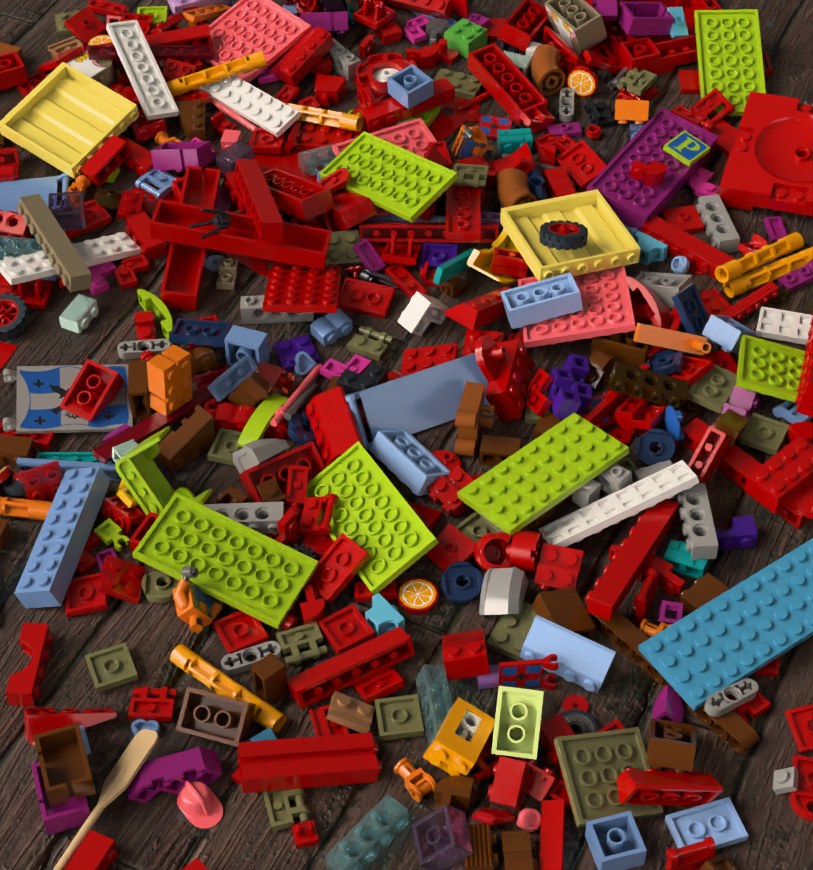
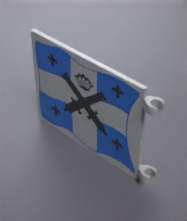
(41, 393)

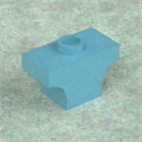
(679, 26)
(651, 248)
(383, 616)

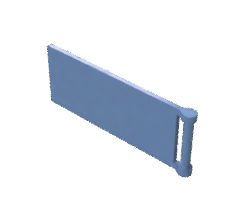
(12, 190)
(416, 399)

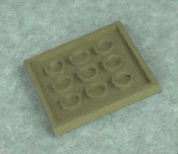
(590, 772)

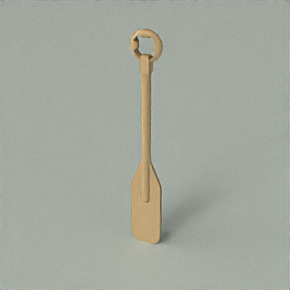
(114, 785)

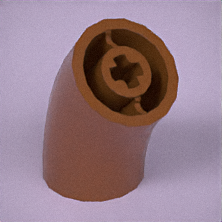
(547, 69)
(513, 188)

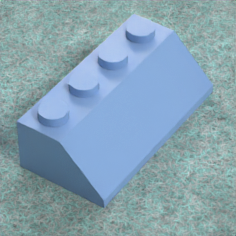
(541, 300)
(407, 459)
(578, 657)

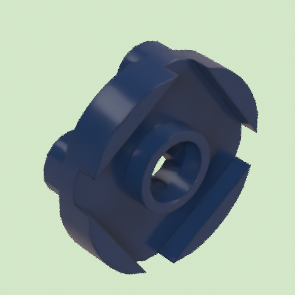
(666, 362)
(296, 432)
(648, 440)
(468, 573)

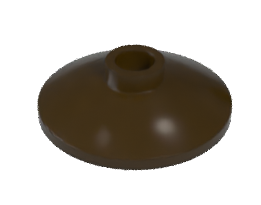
(108, 199)

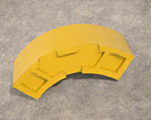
(482, 259)

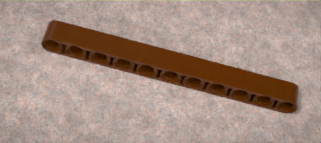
(628, 637)

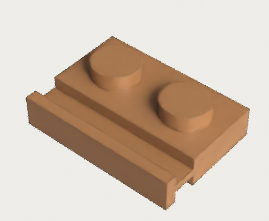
(64, 45)
(350, 712)

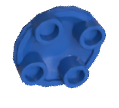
(672, 423)

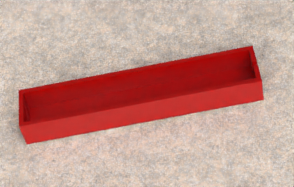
(298, 246)
(185, 262)

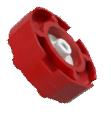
(379, 68)

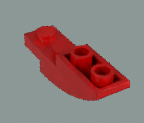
(666, 579)

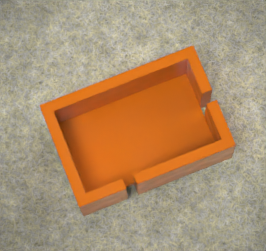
(631, 111)
(169, 380)

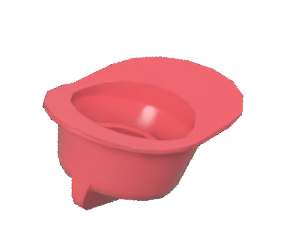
(200, 805)

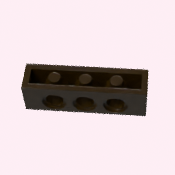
(648, 385)

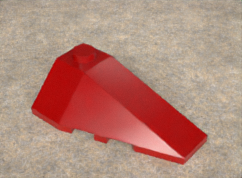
(44, 719)

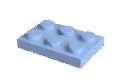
(710, 819)

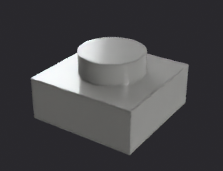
(785, 780)

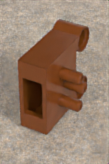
(471, 418)

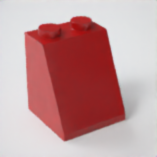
(349, 210)

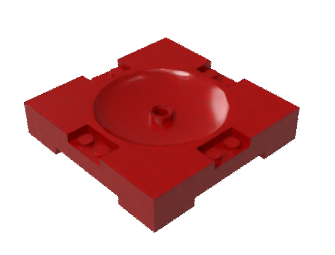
(656, 52)
(771, 157)

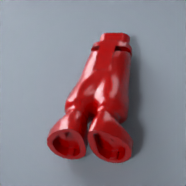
(367, 95)

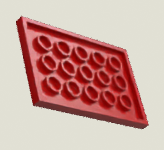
(302, 289)

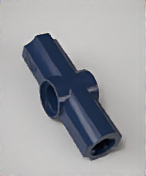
(537, 183)

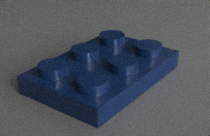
(691, 310)
(200, 332)

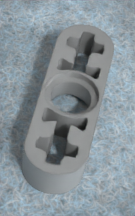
(566, 108)
(131, 345)
(242, 654)
(726, 704)

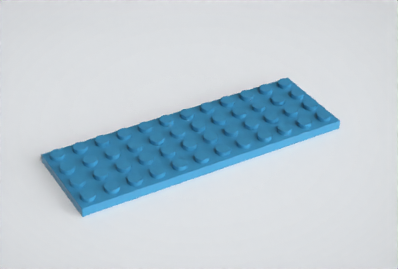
(737, 629)

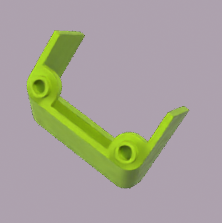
(146, 479)

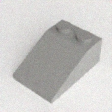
(665, 284)

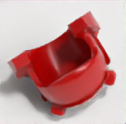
(491, 551)

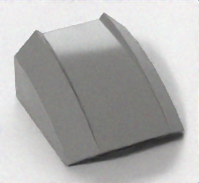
(257, 453)
(502, 591)

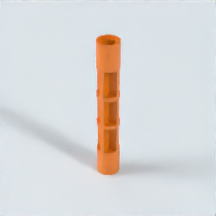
(24, 508)

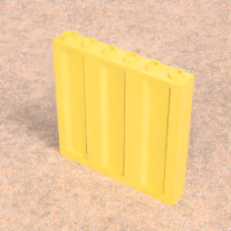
(68, 119)
(607, 242)

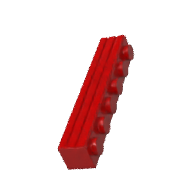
(752, 302)

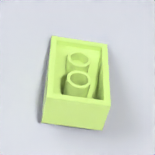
(517, 722)

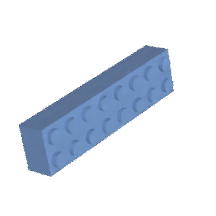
(62, 538)

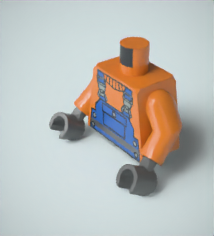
(470, 143)
(193, 604)

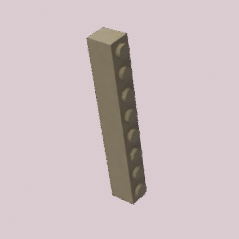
(54, 243)

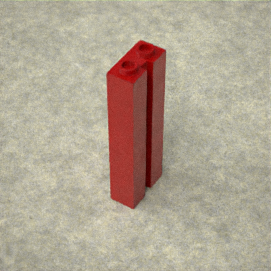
(308, 762)

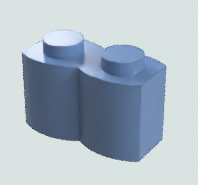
(331, 327)

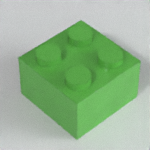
(466, 37)

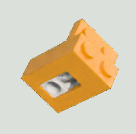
(453, 751)

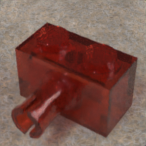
(276, 377)

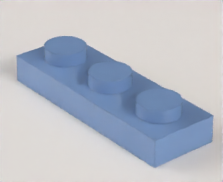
(232, 378)

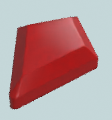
(493, 816)

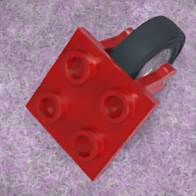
(35, 484)

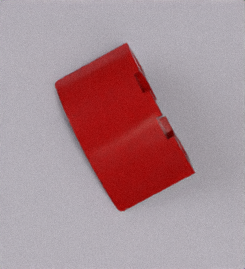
(520, 159)

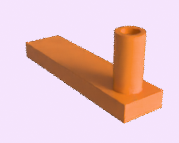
(204, 13)
(671, 339)

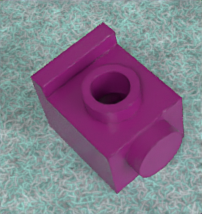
(669, 611)

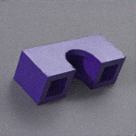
(580, 368)
(564, 400)
(740, 535)

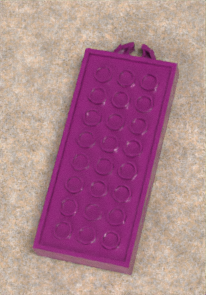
(628, 196)

